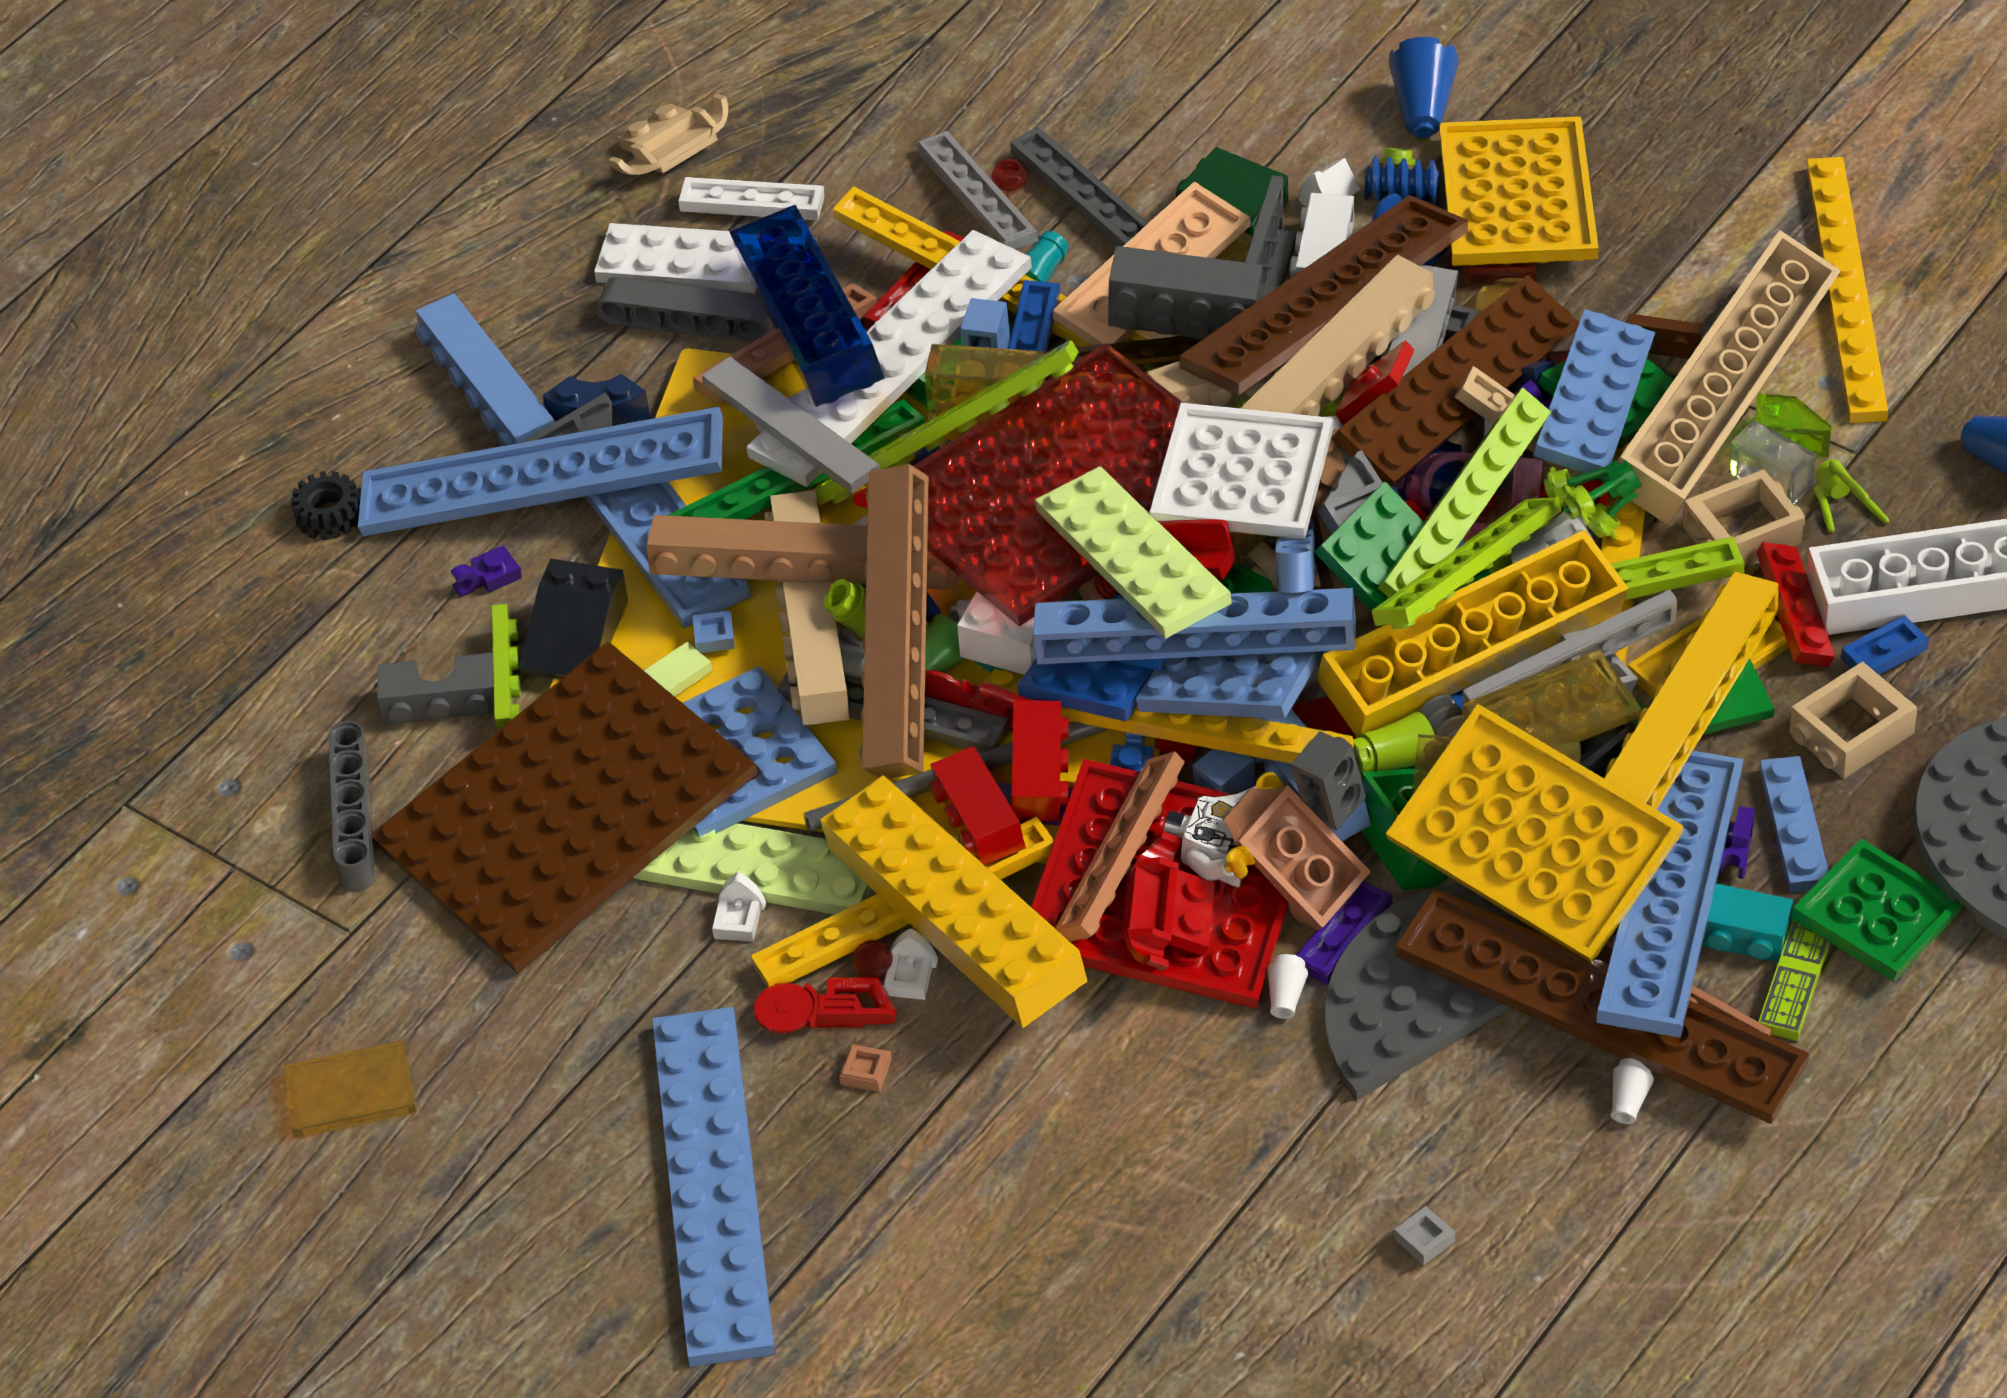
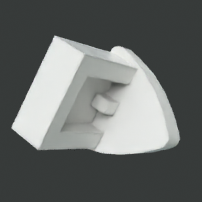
(1333, 179)
(738, 909)
(910, 966)

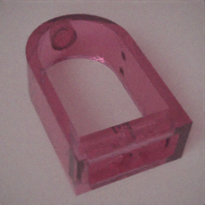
(1525, 483)

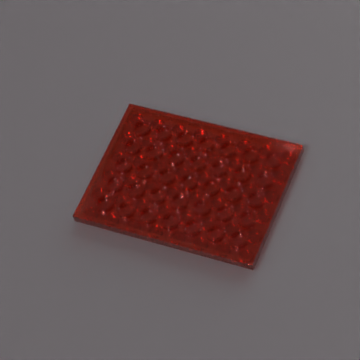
(988, 478)

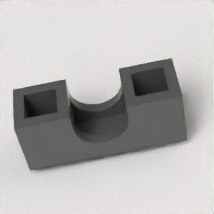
(410, 698)

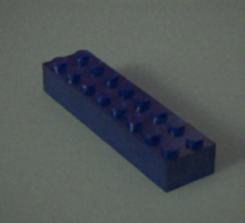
(806, 306)

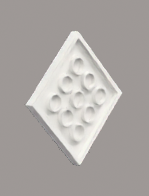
(1243, 469)

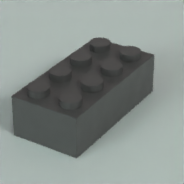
(1178, 291)

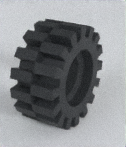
(322, 491)

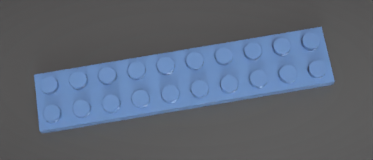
(541, 471)
(1665, 927)
(712, 1188)

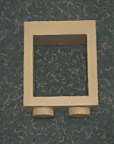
(1703, 509)
(1875, 695)

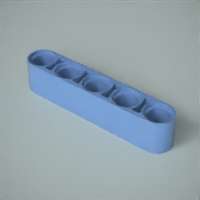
(1296, 562)

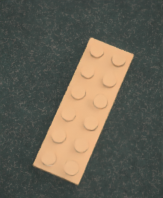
(1190, 225)

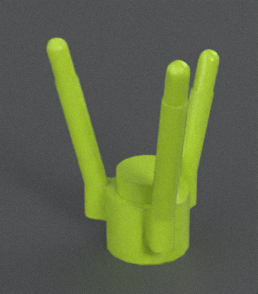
(1837, 483)

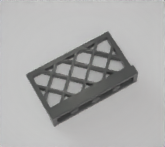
(1271, 243)

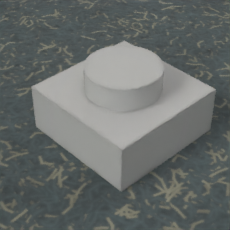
(1424, 1235)

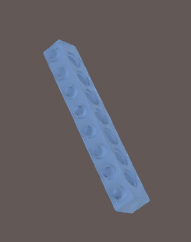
(1247, 626)

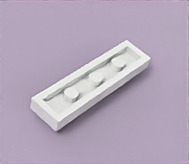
(749, 197)

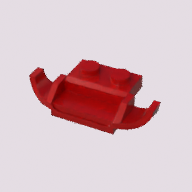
(1165, 906)

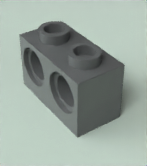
(1329, 779)

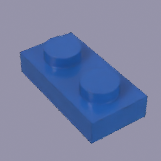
(1886, 646)

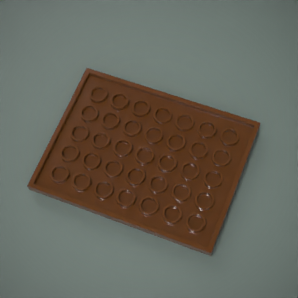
(563, 806)

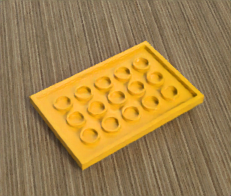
(1519, 190)
(1535, 833)

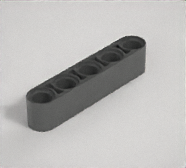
(682, 309)
(351, 806)

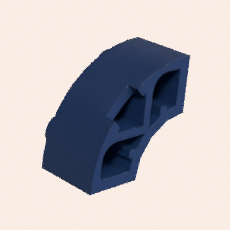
(627, 398)

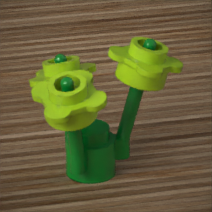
(1579, 503)

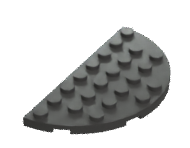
(1964, 822)
(1393, 1013)

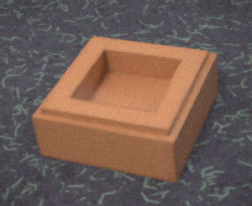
(865, 1068)

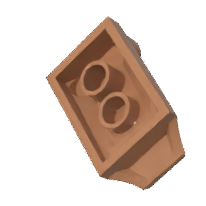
(1296, 853)

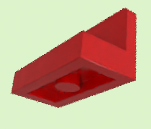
(1207, 541)

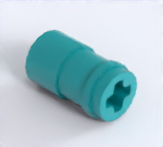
(1046, 255)

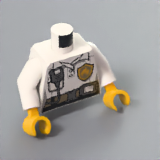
(1207, 840)

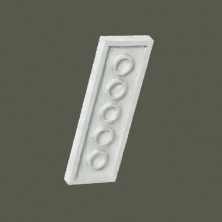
(672, 256)

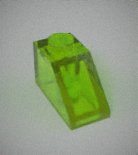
(1794, 421)

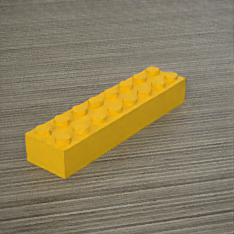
(1473, 633)
(954, 901)

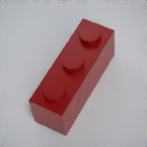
(1039, 760)
(976, 806)

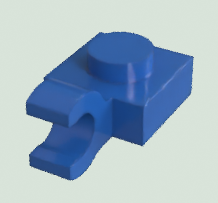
(1132, 754)

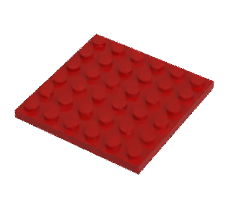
(1243, 919)

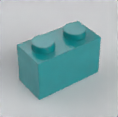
(1748, 922)

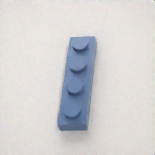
(1793, 822)

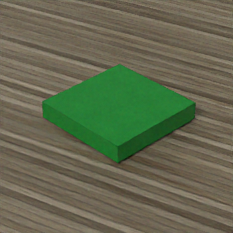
(1744, 704)

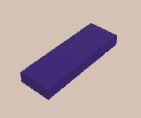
(1330, 942)

